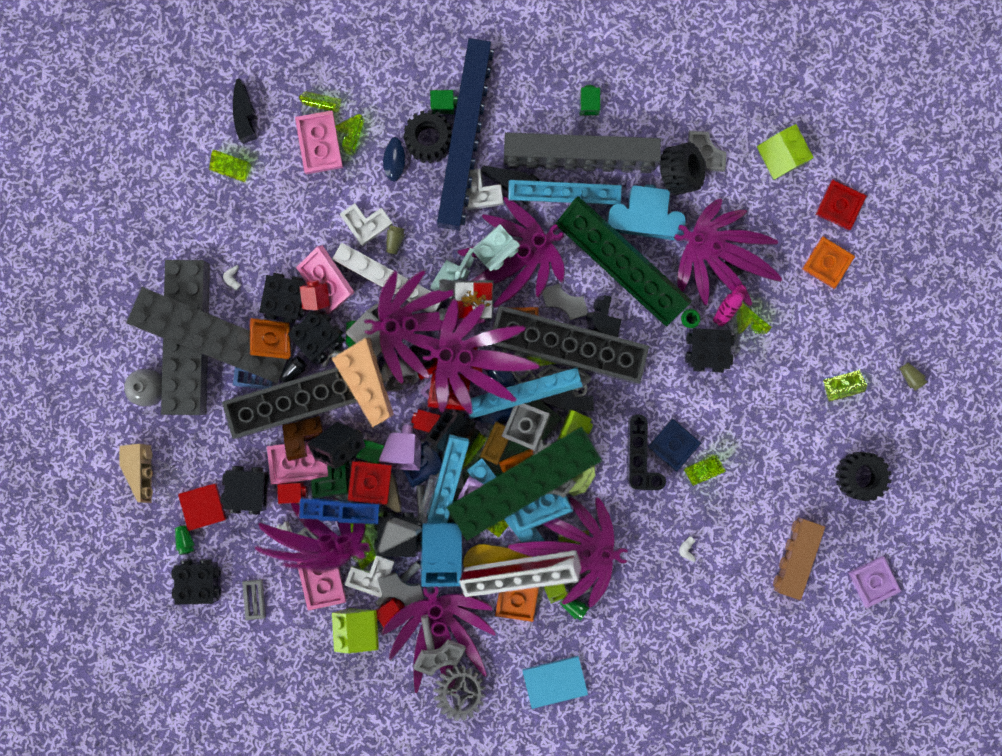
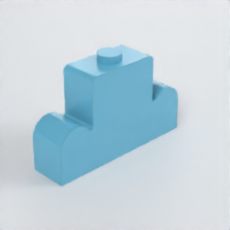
(646, 214)

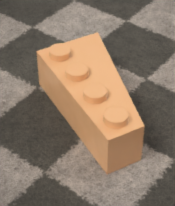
(363, 377)

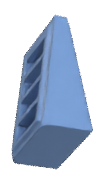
(251, 385)

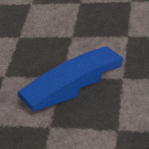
(339, 511)

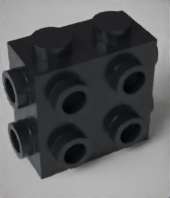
(282, 298)
(317, 336)
(709, 349)
(453, 424)
(337, 445)
(245, 490)
(407, 548)
(196, 582)

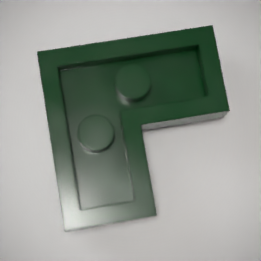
(334, 485)

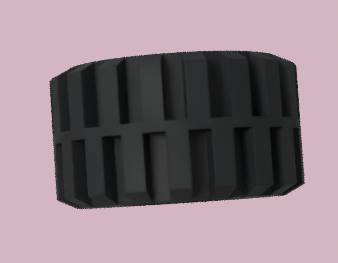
(422, 122)
(682, 168)
(878, 480)

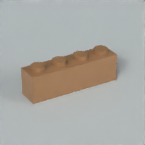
(798, 558)

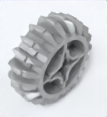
(458, 700)

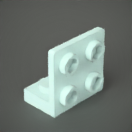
(496, 248)
(454, 272)

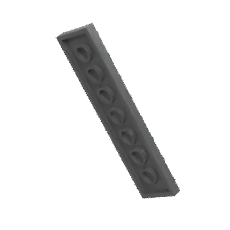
(201, 333)

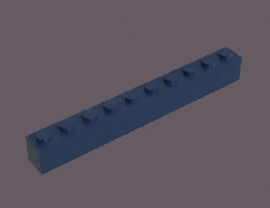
(464, 134)

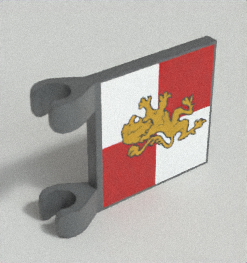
(469, 296)

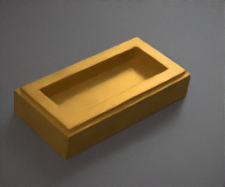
(495, 444)

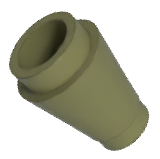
(394, 239)
(913, 377)

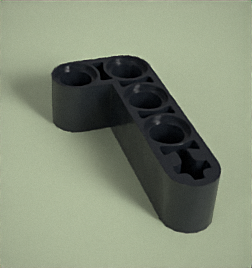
(641, 451)

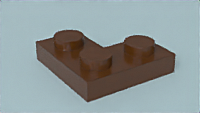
(297, 433)

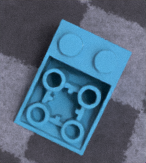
(441, 555)

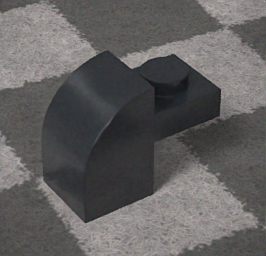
(599, 319)

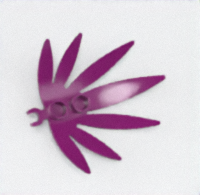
(709, 244)
(533, 250)
(400, 323)
(459, 356)
(593, 553)
(320, 554)
(440, 613)

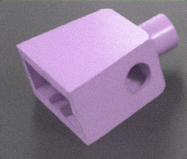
(402, 450)

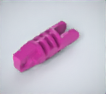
(730, 305)

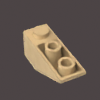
(136, 467)

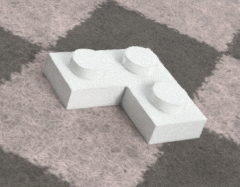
(483, 196)
(365, 228)
(367, 580)

